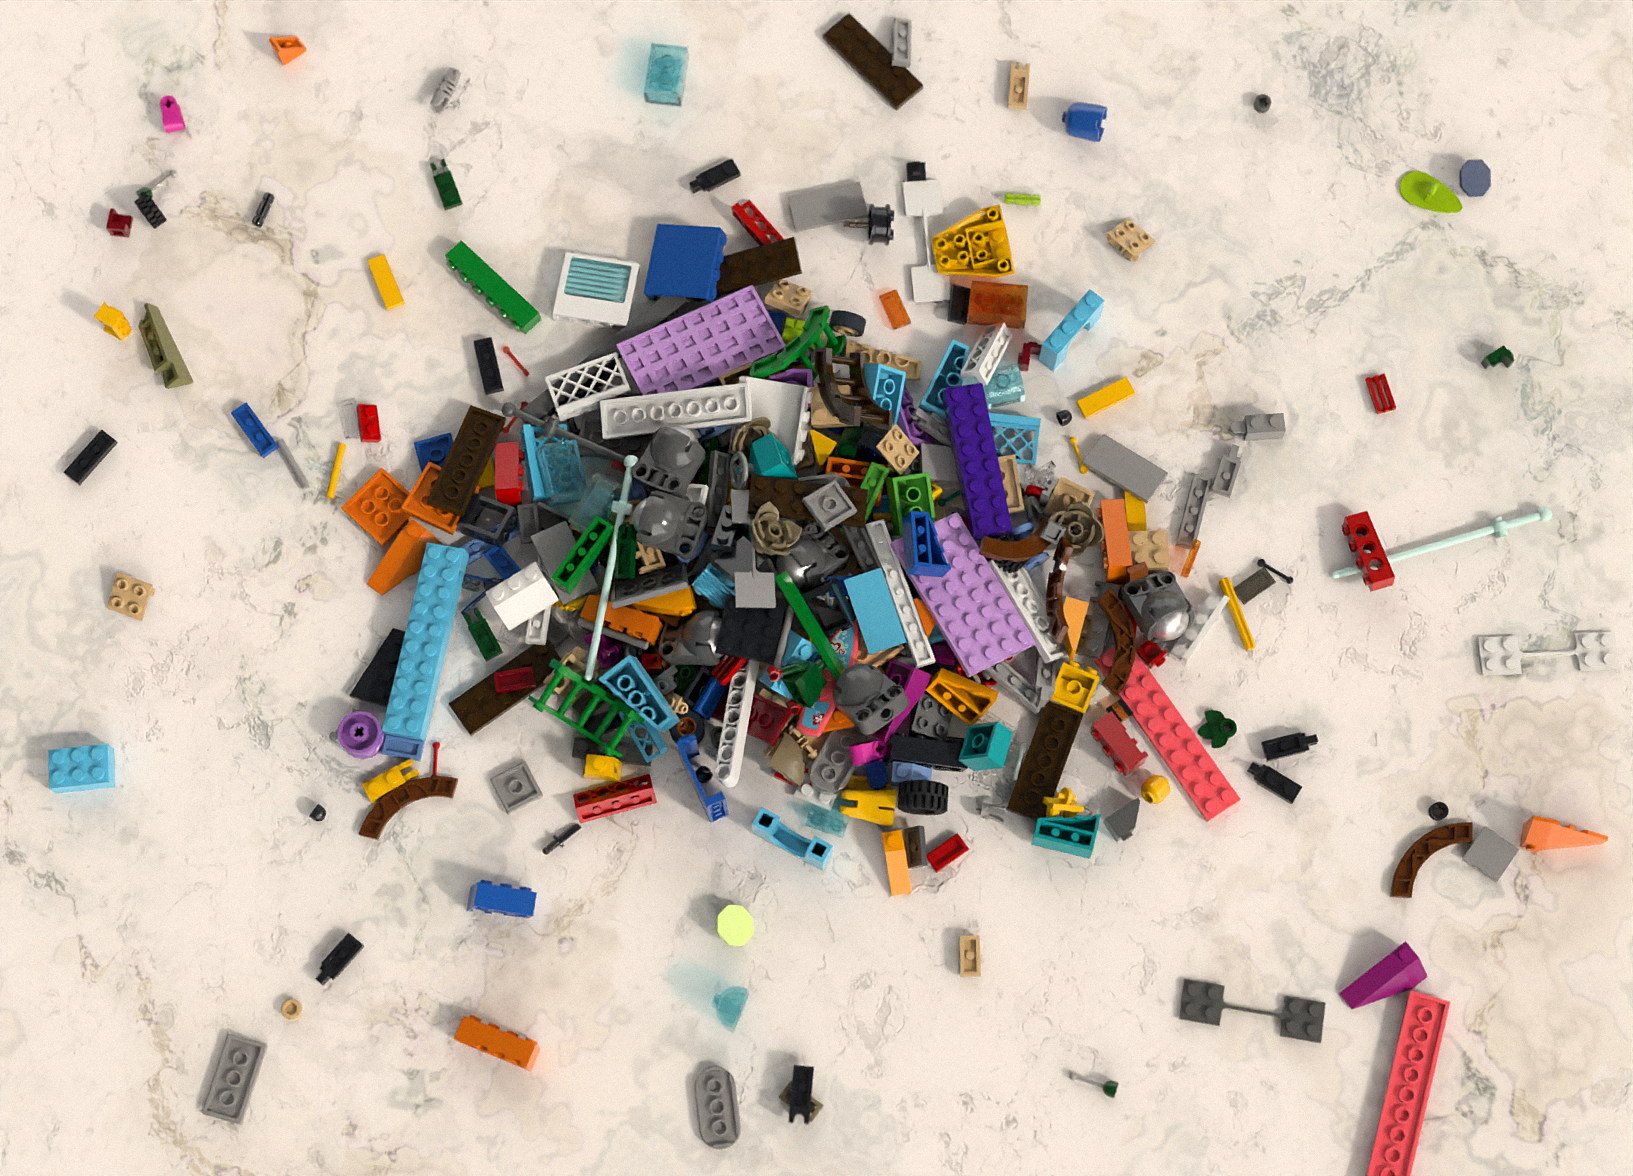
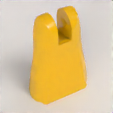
(871, 805)

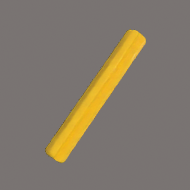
(1237, 614)

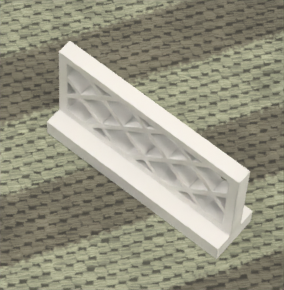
(589, 402)

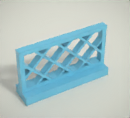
(1020, 423)
(529, 447)

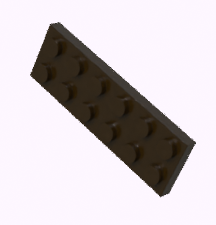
(872, 61)
(758, 266)
(466, 461)
(788, 497)
(482, 703)
(1044, 760)

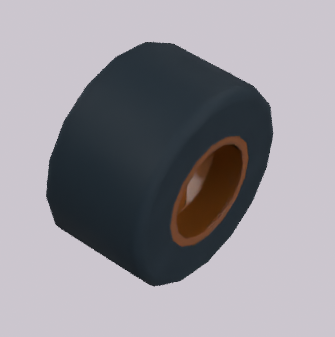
(688, 721)

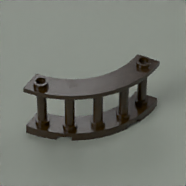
(840, 404)

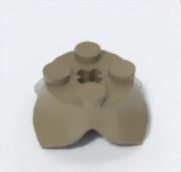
(748, 433)
(1091, 529)
(771, 534)

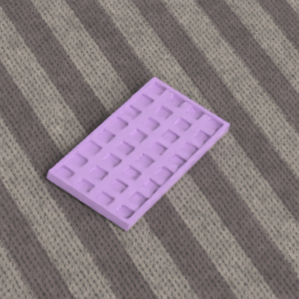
(702, 344)
(969, 601)

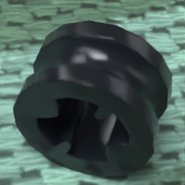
(1435, 816)

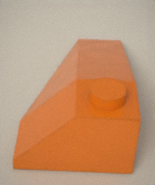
(402, 558)
(1546, 834)

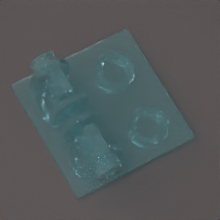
(830, 821)

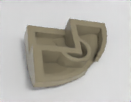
(789, 760)

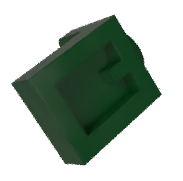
(1500, 355)

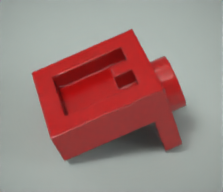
(1152, 654)

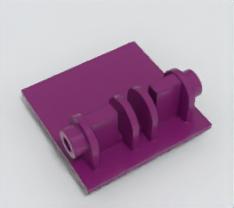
(608, 650)

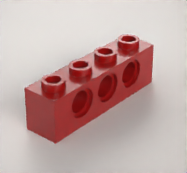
(1362, 524)

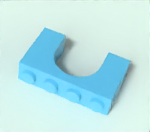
(1084, 315)
(814, 852)

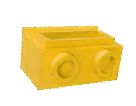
(115, 321)

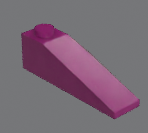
(914, 685)
(1390, 976)

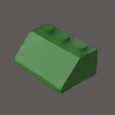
(909, 494)

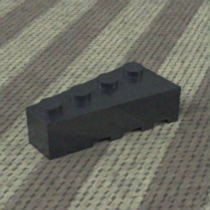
(924, 752)

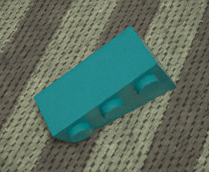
(1067, 835)

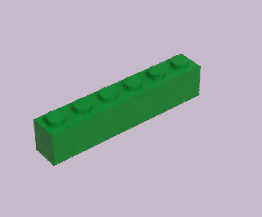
(492, 287)

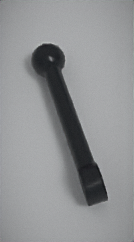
(1261, 563)

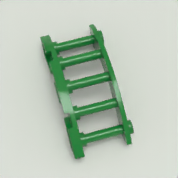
(798, 345)
(598, 694)

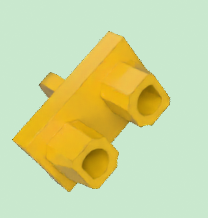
(1064, 801)

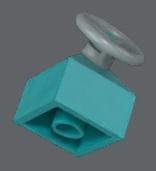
(766, 459)
(988, 748)

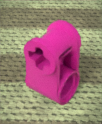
(172, 116)
(867, 751)

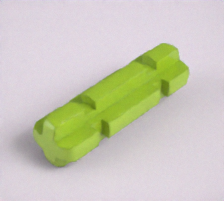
(1022, 199)

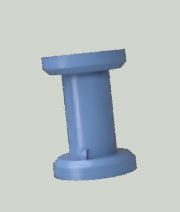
(1023, 532)

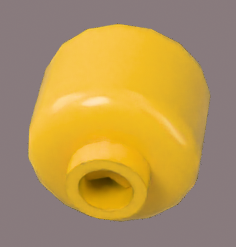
(1155, 789)

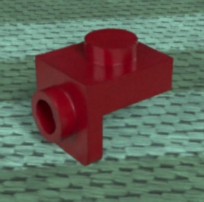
(1024, 357)

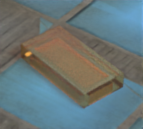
(894, 309)
(1190, 558)

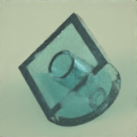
(1004, 387)
(730, 1006)

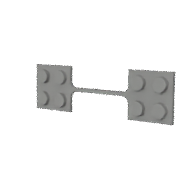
(753, 587)

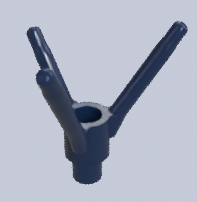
(488, 584)

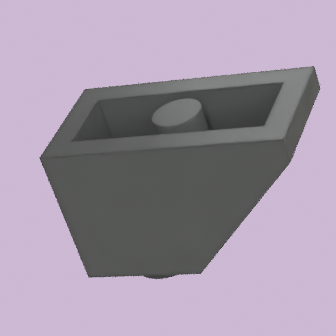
(1123, 821)

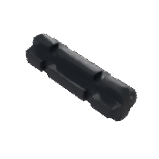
(263, 209)

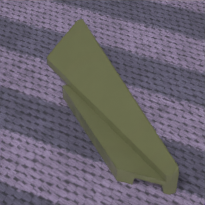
(162, 349)

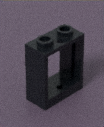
(474, 510)
(824, 587)

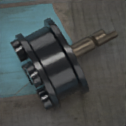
(877, 224)

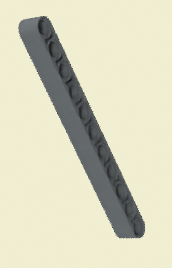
(655, 315)

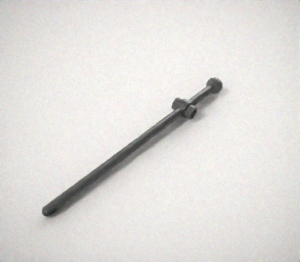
(551, 427)

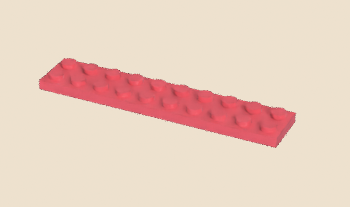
(1173, 739)
(1408, 1086)

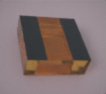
(1120, 710)

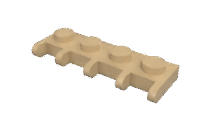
(650, 557)

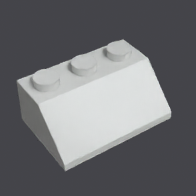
(522, 596)

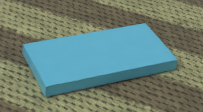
(875, 611)

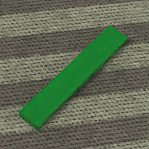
(810, 624)

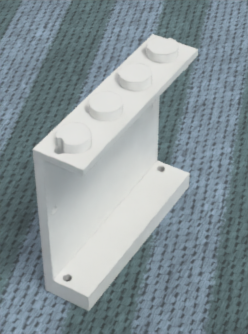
(784, 407)

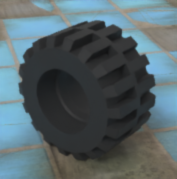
(923, 797)

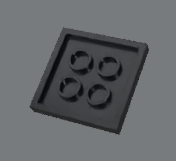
(750, 632)

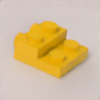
(1075, 686)

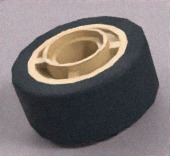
(847, 323)

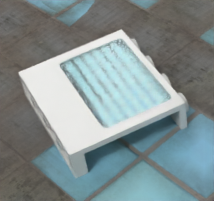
(595, 291)

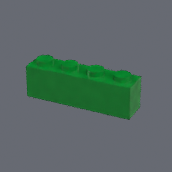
(583, 555)

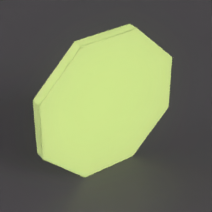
(734, 925)

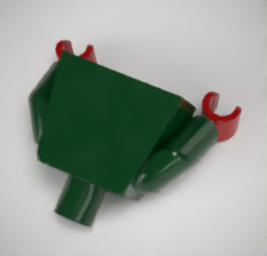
(803, 681)

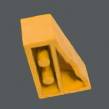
(961, 695)

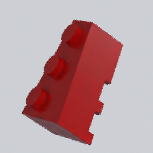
(509, 473)
(1118, 744)

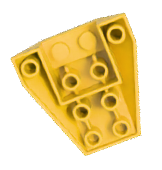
(975, 246)

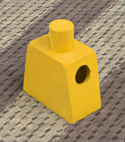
(602, 768)

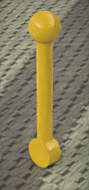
(1083, 470)

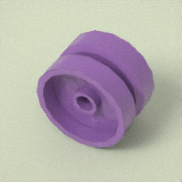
(361, 723)

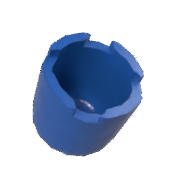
(1085, 121)

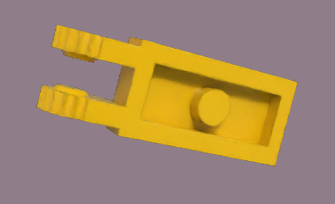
(388, 780)

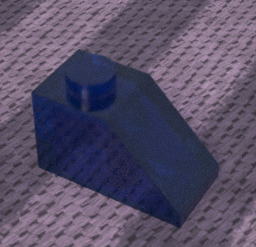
(876, 774)

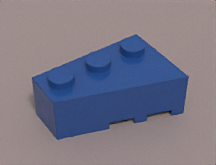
(921, 546)
(502, 899)

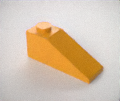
(674, 603)
(1075, 614)
(896, 862)

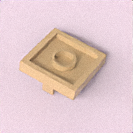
(1067, 493)

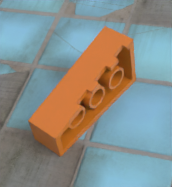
(1115, 542)
(624, 620)
(497, 1042)

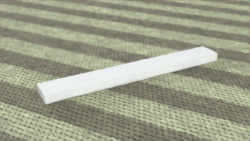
(900, 594)

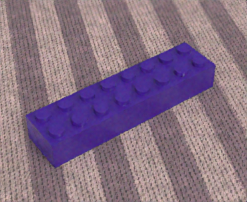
(976, 461)

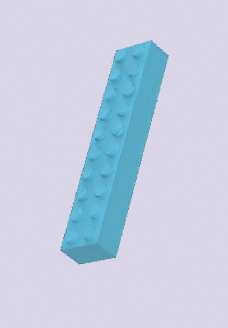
(425, 642)

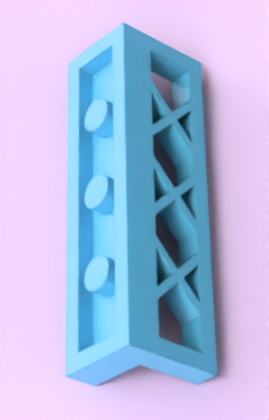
(654, 735)

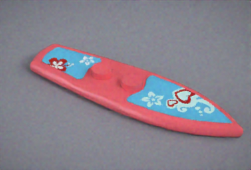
(814, 719)

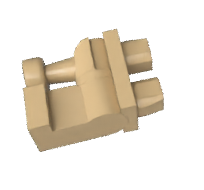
(573, 661)

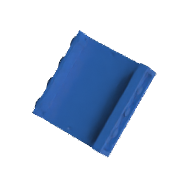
(685, 262)
(714, 806)

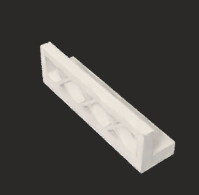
(989, 353)
(1199, 628)

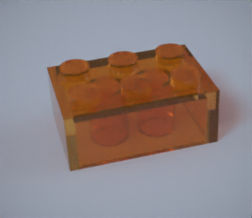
(998, 303)

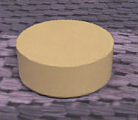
(291, 1009)

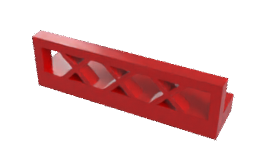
(751, 227)
(615, 800)

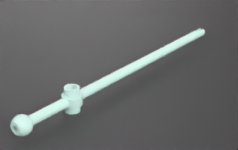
(621, 508)
(1498, 527)

